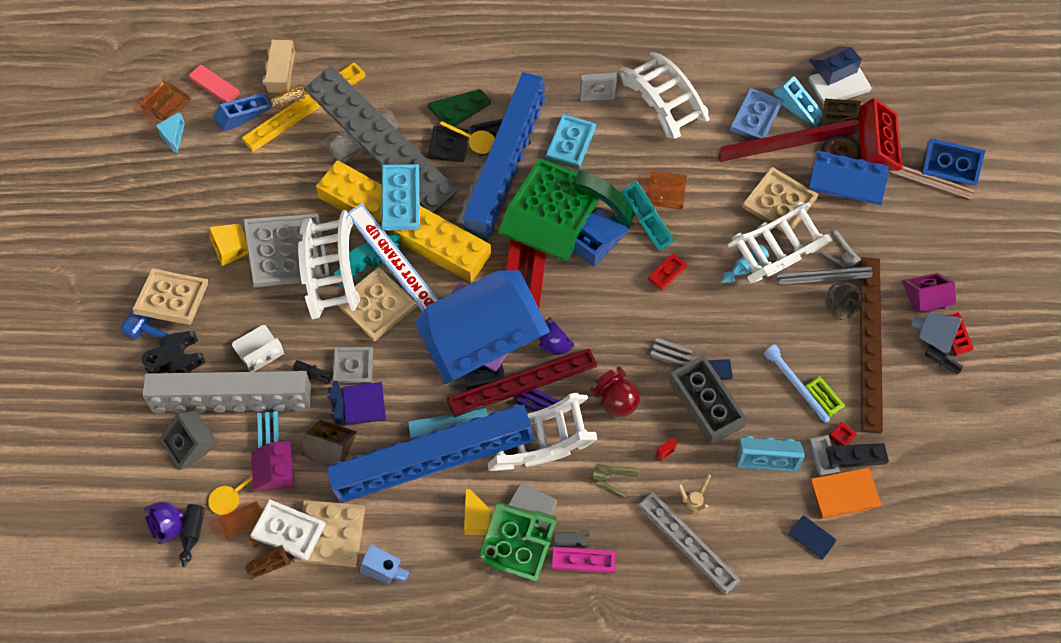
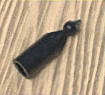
(190, 531)

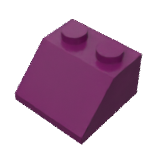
(930, 292)
(272, 467)

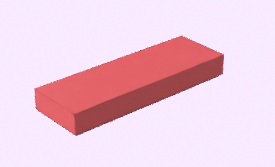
(214, 84)

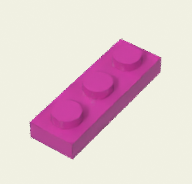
(583, 560)

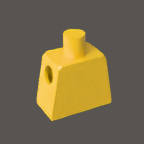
(228, 242)

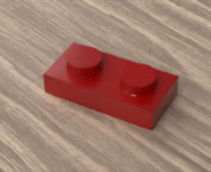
(667, 272)

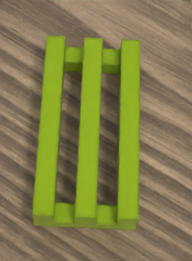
(840, 405)

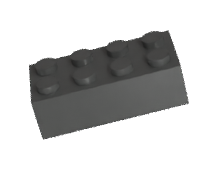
(707, 400)

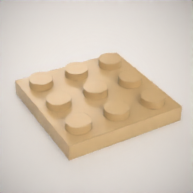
(777, 197)
(170, 296)
(380, 304)
(341, 535)

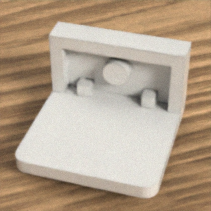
(258, 348)

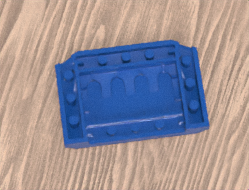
(480, 323)

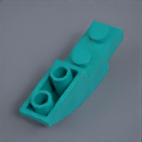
(365, 255)

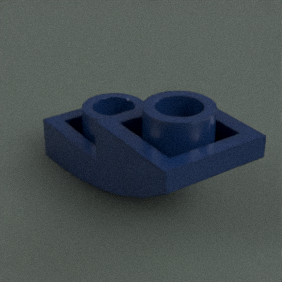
(336, 399)

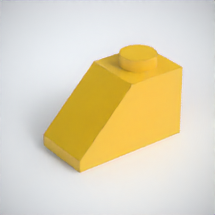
(476, 515)

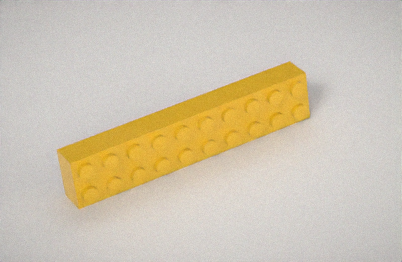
(437, 238)

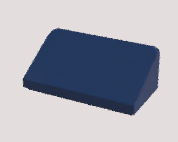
(813, 537)

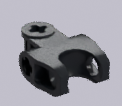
(171, 355)

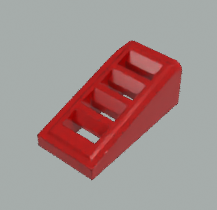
(964, 338)

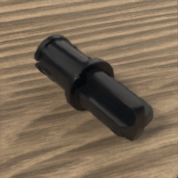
(943, 360)
(312, 371)

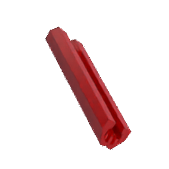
(531, 265)

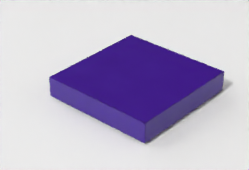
(364, 403)

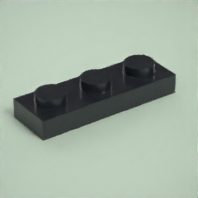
(857, 455)

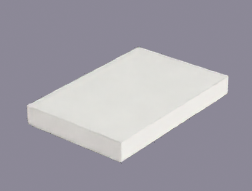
(843, 89)
(289, 528)

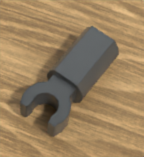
(570, 539)

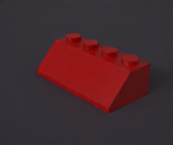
(879, 135)

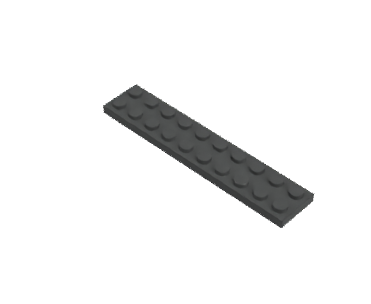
(377, 135)

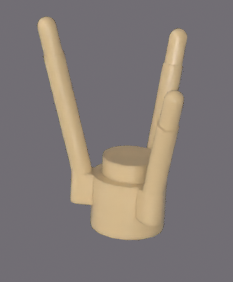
(695, 499)

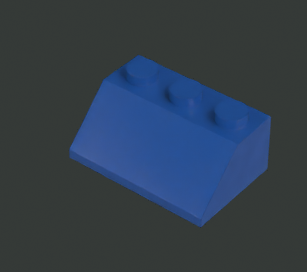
(952, 161)

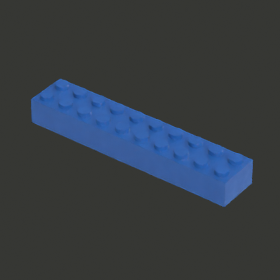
(504, 157)
(430, 453)

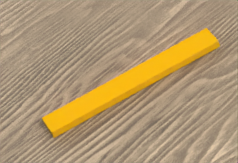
(293, 113)

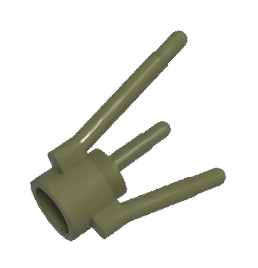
(604, 473)

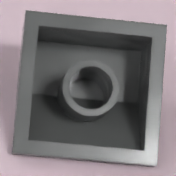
(187, 439)

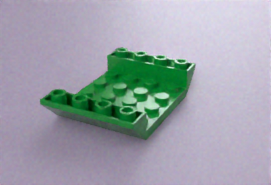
(548, 211)

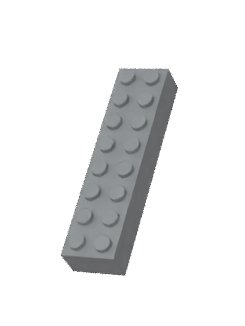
(227, 391)

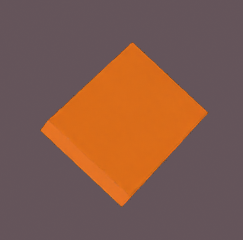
(845, 493)

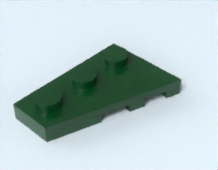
(459, 107)

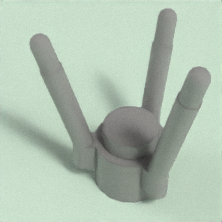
(850, 259)

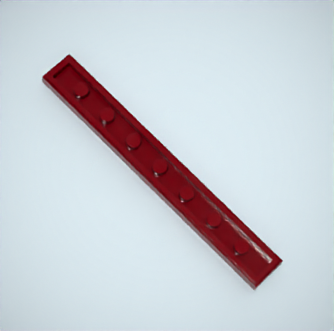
(787, 140)
(521, 382)

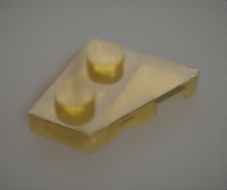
(284, 98)

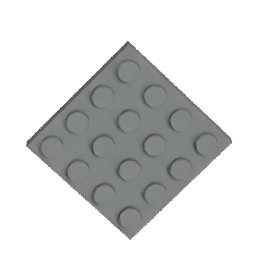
(274, 249)

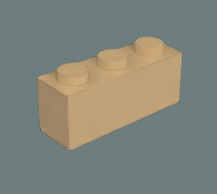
(279, 66)

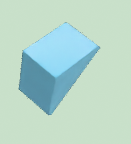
(171, 131)

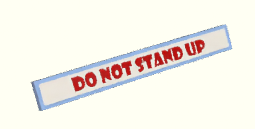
(392, 257)

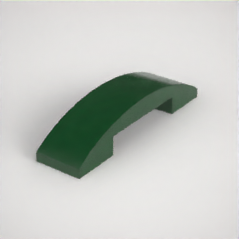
(607, 193)

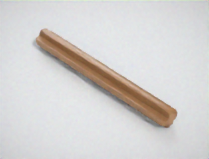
(936, 182)

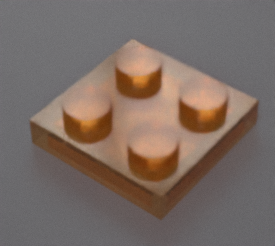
(667, 189)

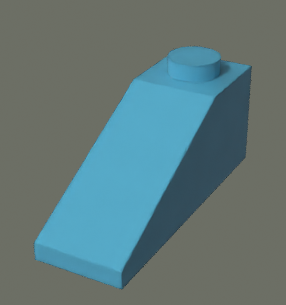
(799, 101)

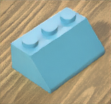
(769, 454)

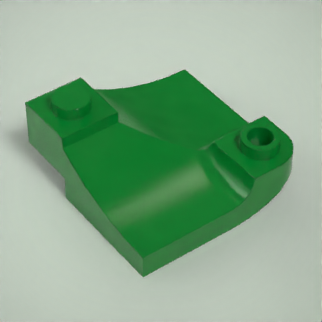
(518, 539)

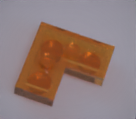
(242, 520)

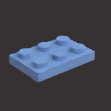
(756, 115)

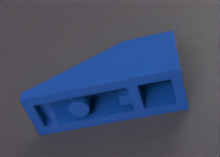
(237, 112)

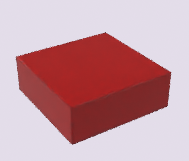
(842, 434)
(666, 449)

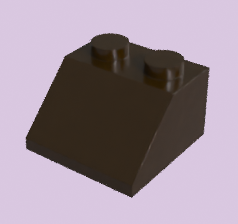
(327, 442)

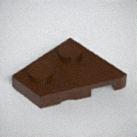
(268, 562)

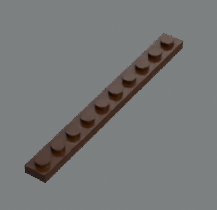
(871, 349)

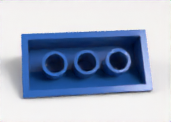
(848, 177)

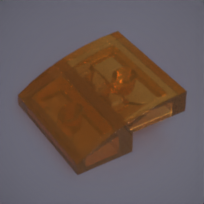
(165, 101)

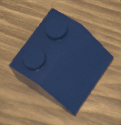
(836, 64)

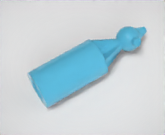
(742, 267)

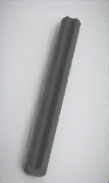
(825, 275)

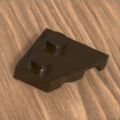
(840, 110)

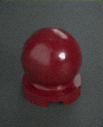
(617, 394)

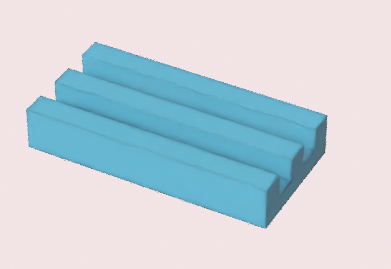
(267, 416)

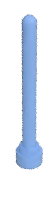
(773, 354)

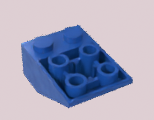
(598, 237)

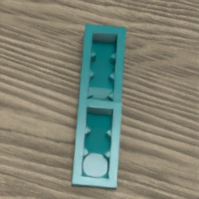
(648, 215)

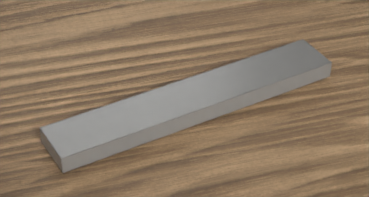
(689, 543)

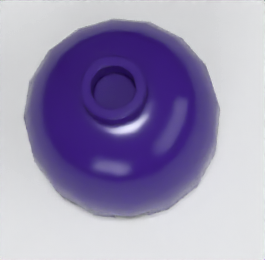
(556, 340)
(163, 521)

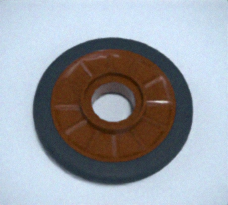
(846, 143)

